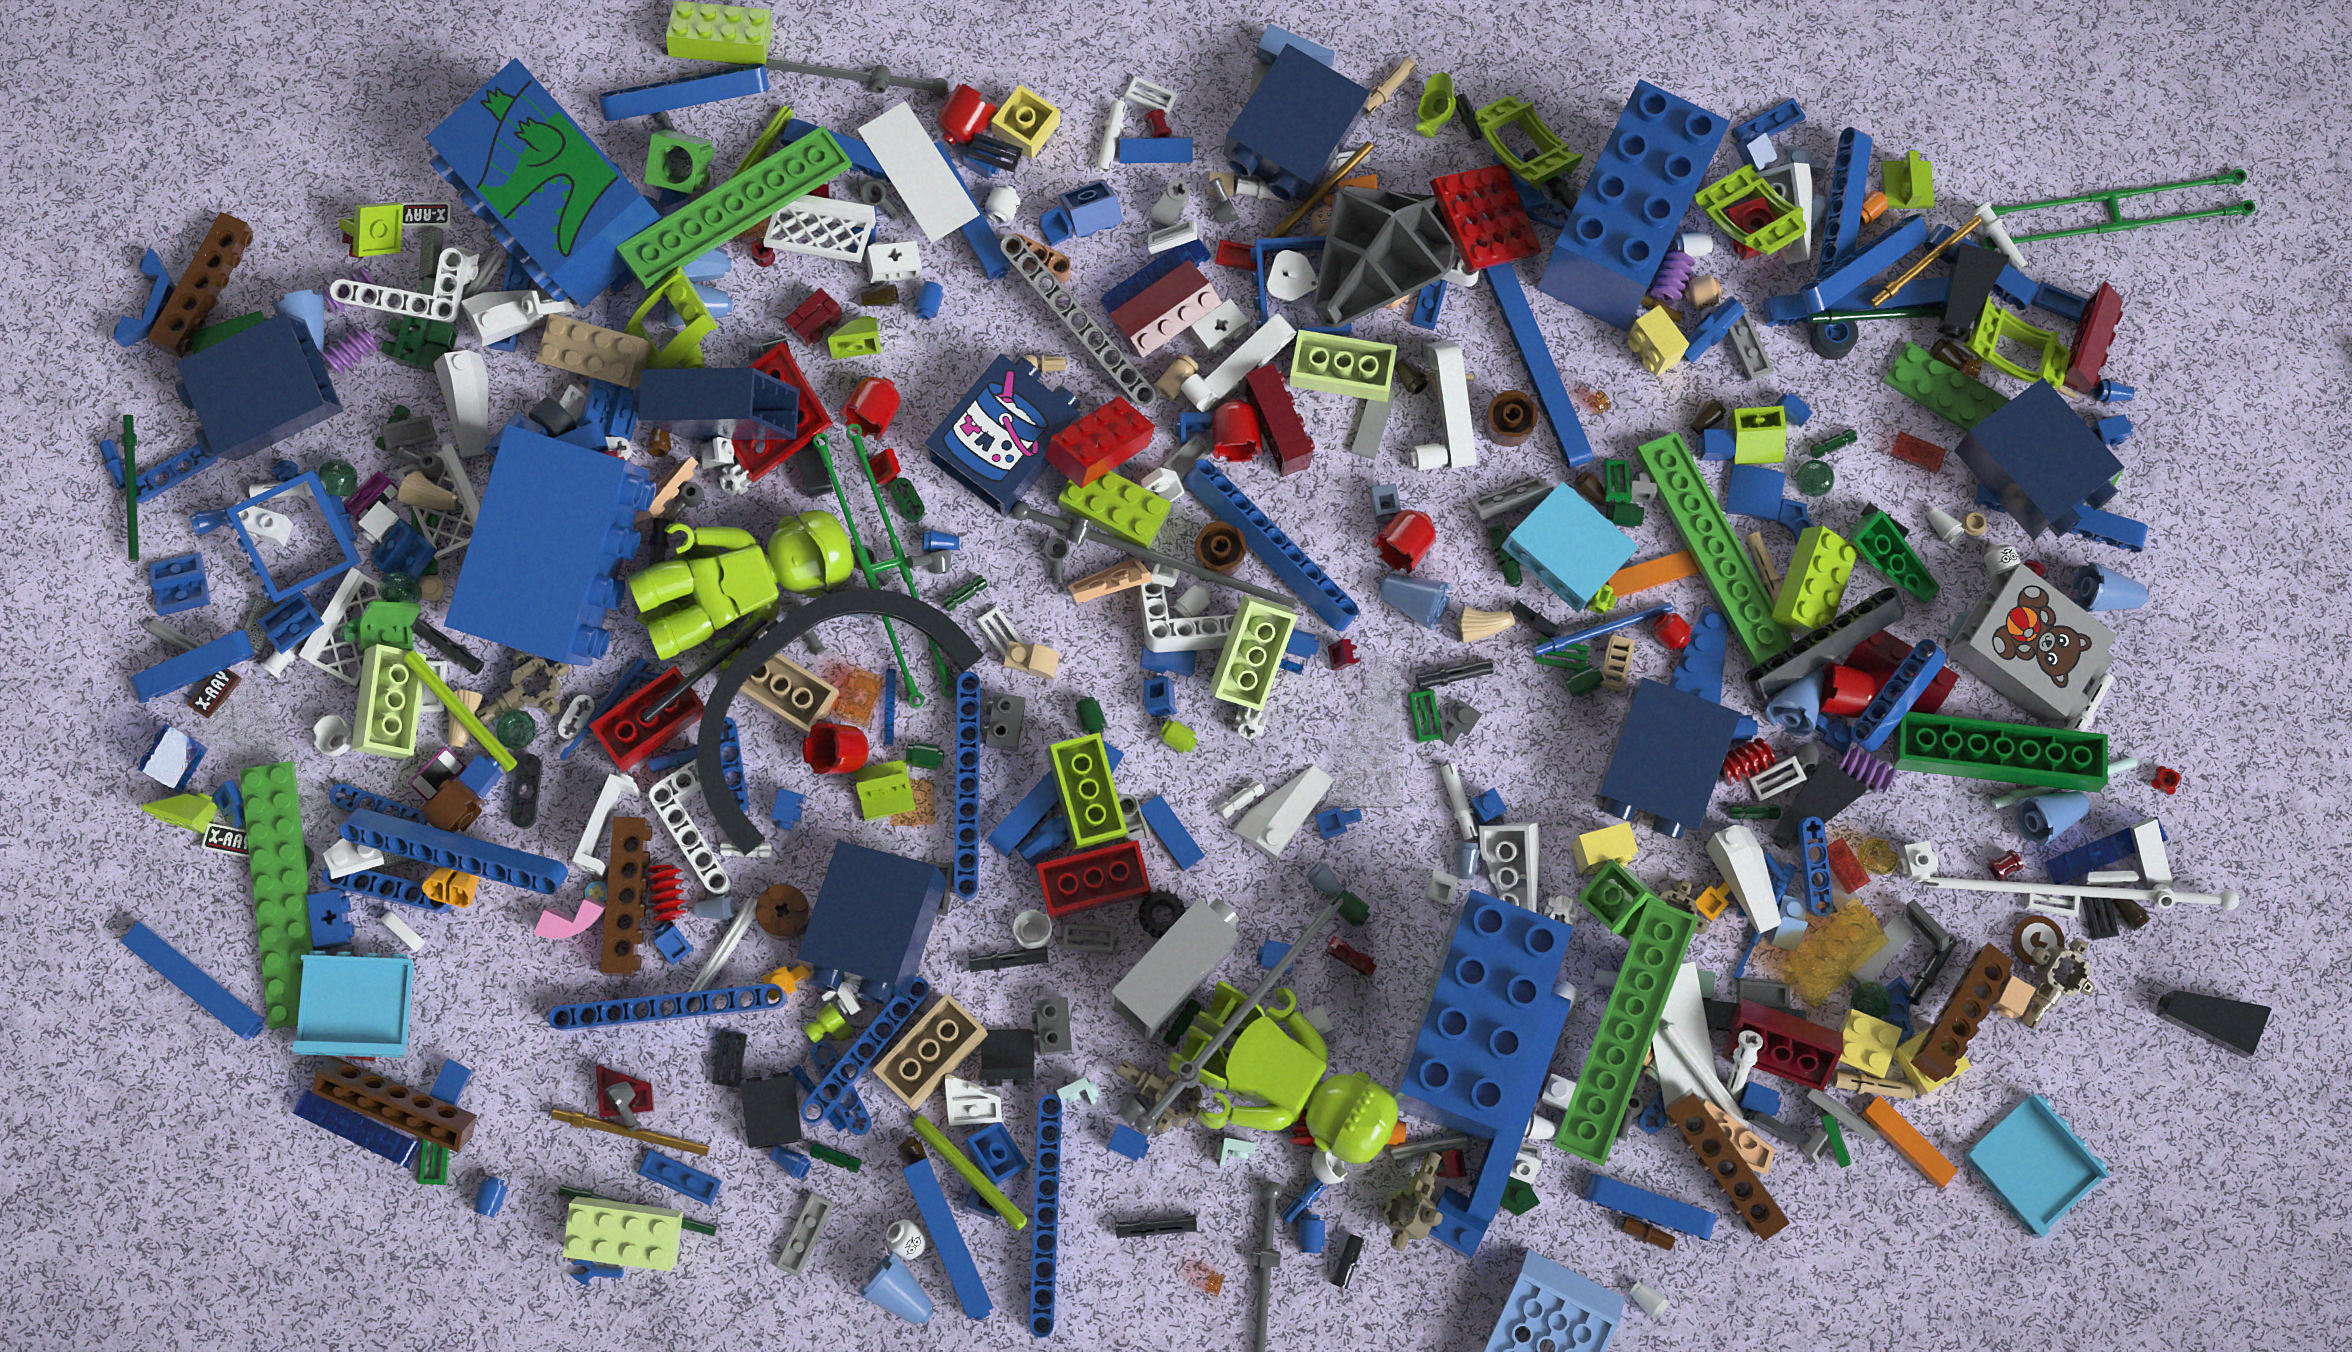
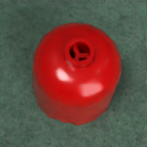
(964, 116)
(872, 406)
(1236, 431)
(1406, 539)
(1847, 691)
(835, 748)

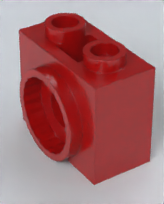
(1746, 215)

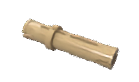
(1381, 93)
(1763, 560)
(1862, 1084)

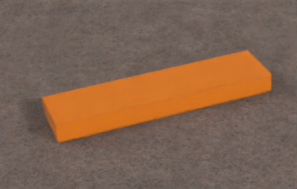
(1653, 573)
(1909, 1142)

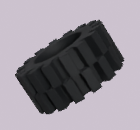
(1153, 900)

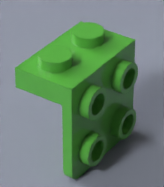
(387, 624)

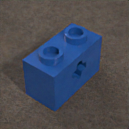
(320, 909)

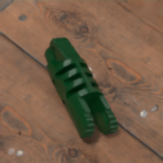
(1504, 560)

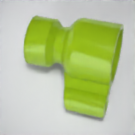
(829, 1021)

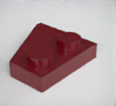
(1350, 957)
(641, 1103)

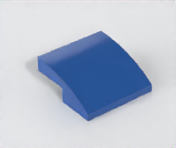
(610, 407)
(1755, 492)
(403, 550)
(179, 584)
(290, 622)

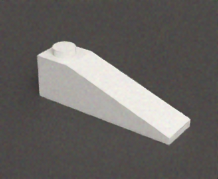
(1795, 186)
(501, 314)
(466, 398)
(1279, 816)
(1513, 861)
(1746, 873)

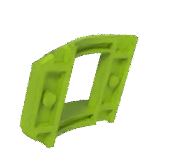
(1556, 153)
(1740, 183)
(690, 309)
(1994, 321)

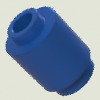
(928, 300)
(1795, 409)
(1302, 644)
(1745, 728)
(490, 1196)
(1311, 1234)

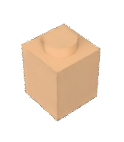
(2013, 998)

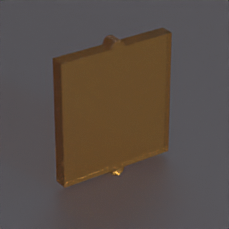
(924, 803)

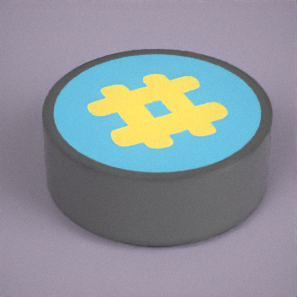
(596, 889)

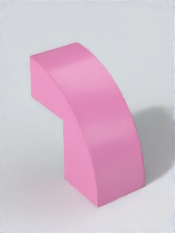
(561, 925)

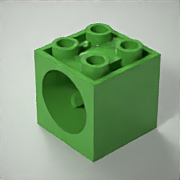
(659, 169)
(1618, 898)

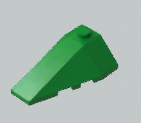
(1890, 553)

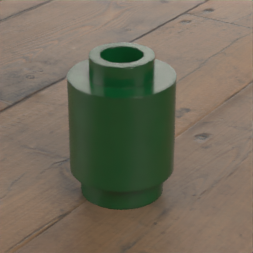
(1625, 514)
(1584, 681)
(1090, 716)
(924, 755)
(1353, 908)

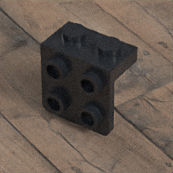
(1007, 1057)

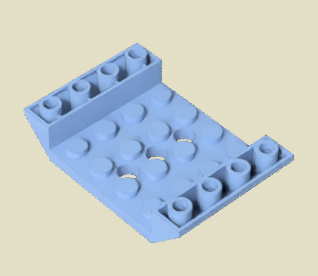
(1556, 1307)

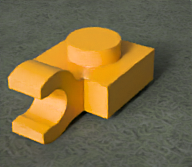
(1712, 901)
(785, 979)

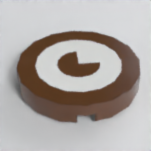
(2033, 933)

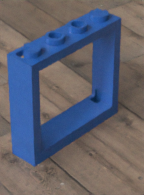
(1276, 245)
(328, 509)

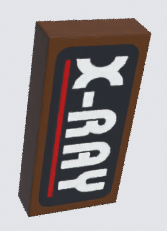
(214, 692)

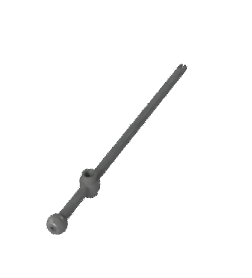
(879, 78)
(1080, 531)
(1188, 1071)
(1266, 1259)

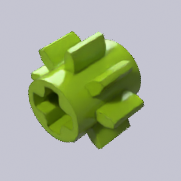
(1602, 600)

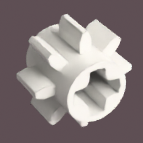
(734, 480)
(1250, 723)
(1561, 909)

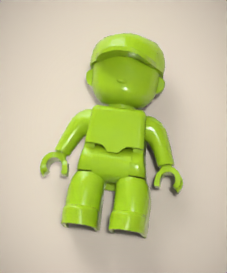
(724, 586)
(1287, 1078)

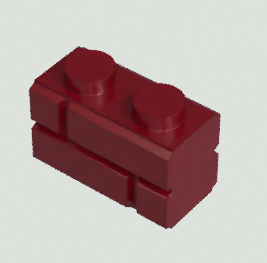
(814, 317)

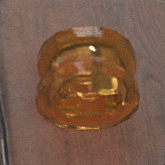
(1972, 367)
(1599, 402)
(1214, 1283)

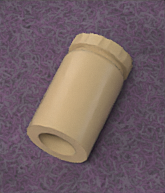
(1175, 376)

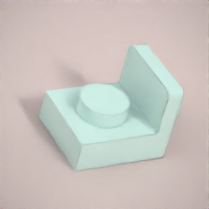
(1073, 1091)
(1240, 1149)

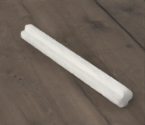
(723, 950)
(1703, 1072)

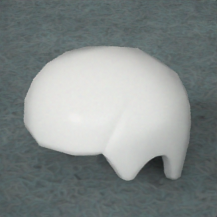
(328, 730)
(1032, 929)
(1327, 1167)

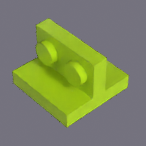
(1908, 182)
(375, 228)
(884, 790)

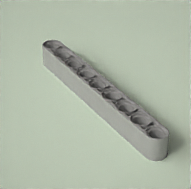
(1070, 312)

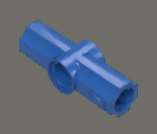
(1713, 328)
(1045, 841)

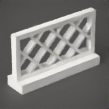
(824, 212)
(465, 492)
(332, 617)

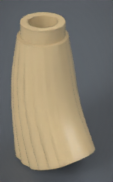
(419, 491)
(1479, 624)
(457, 732)

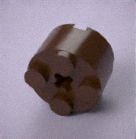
(1523, 418)
(1228, 539)
(453, 807)
(779, 897)

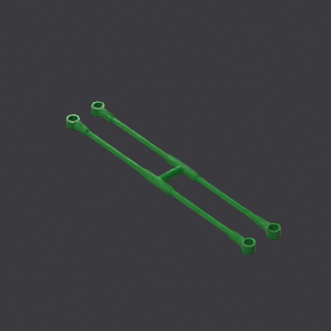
(2117, 223)
(870, 569)

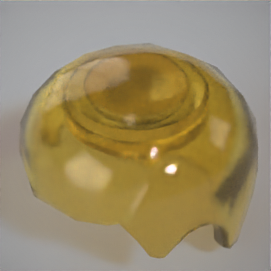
(1877, 856)

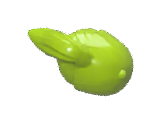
(1436, 104)

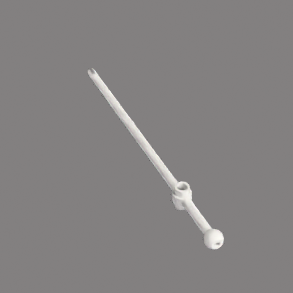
(2160, 893)

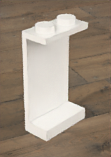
(598, 821)

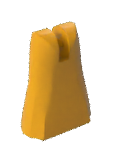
(451, 886)

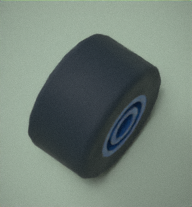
(1845, 334)
(552, 417)

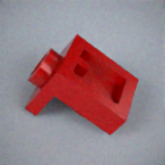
(885, 466)

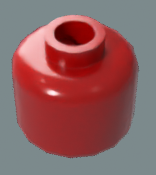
(1672, 631)

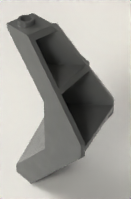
(1379, 251)

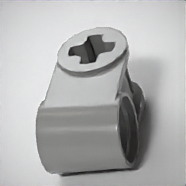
(1170, 207)
(1134, 820)

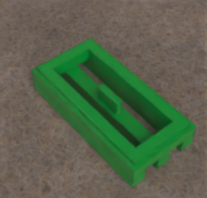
(1617, 494)
(1561, 664)
(1429, 737)
(1837, 1140)
(423, 1163)

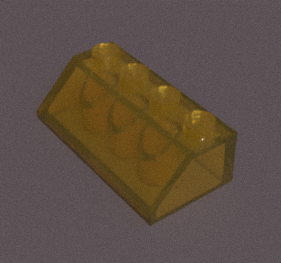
(1834, 953)

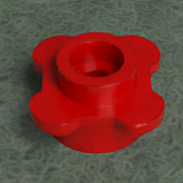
(2172, 776)

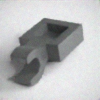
(1462, 721)

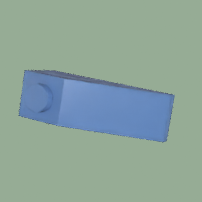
(1275, 40)

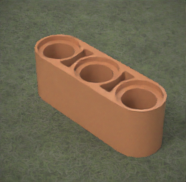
(1051, 258)

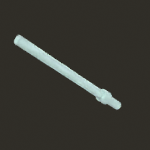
(2015, 795)

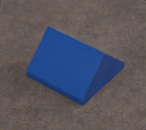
(996, 1153)

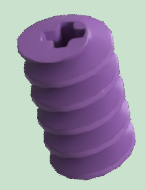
(1672, 276)
(364, 277)
(350, 350)
(1867, 769)

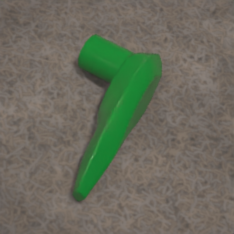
(348, 631)

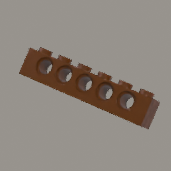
(175, 313)
(623, 831)
(1962, 1013)
(394, 1104)
(1772, 1218)

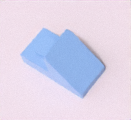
(1792, 926)

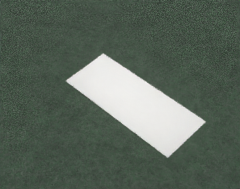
(918, 172)
(1688, 1013)

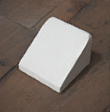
(1441, 887)

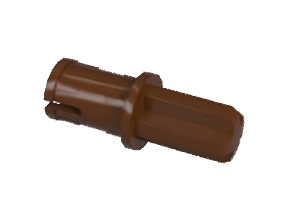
(1648, 1233)

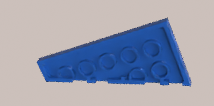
(1702, 660)

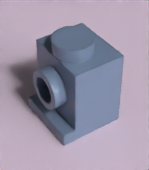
(1387, 495)

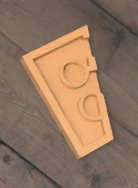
(669, 487)
(1115, 578)
(1751, 1147)

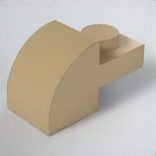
(1035, 659)

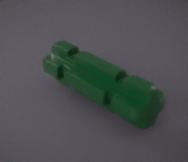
(401, 413)
(1833, 443)
(964, 593)
(1754, 812)
(1182, 1023)
(835, 1157)

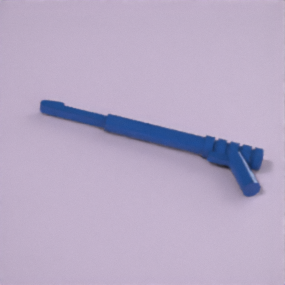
(630, 680)
(1780, 883)

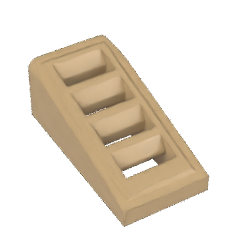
(1622, 642)

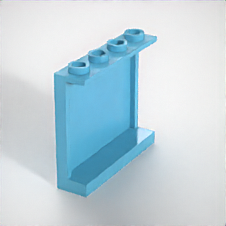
(1569, 546)
(354, 1005)
(2035, 1164)

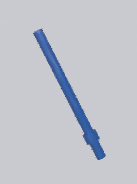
(1558, 642)

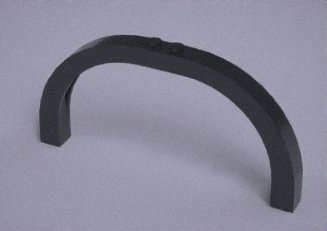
(891, 604)

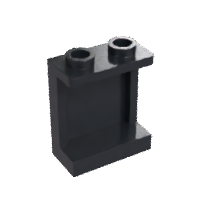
(771, 1111)

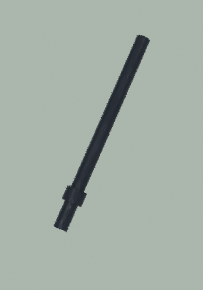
(743, 636)

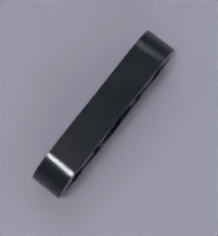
(534, 799)

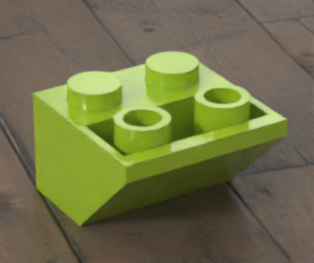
(1758, 435)

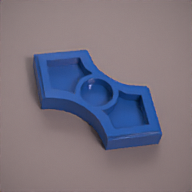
(1794, 517)
(1899, 1008)

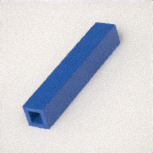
(979, 234)
(194, 981)
(948, 1239)

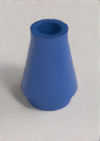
(2112, 391)
(208, 520)
(939, 541)
(792, 1162)

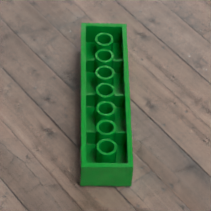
(2001, 752)

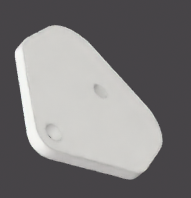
(1298, 280)

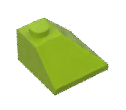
(856, 339)
(184, 811)

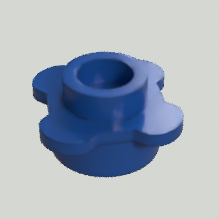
(285, 470)

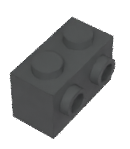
(1005, 721)
(1053, 1026)

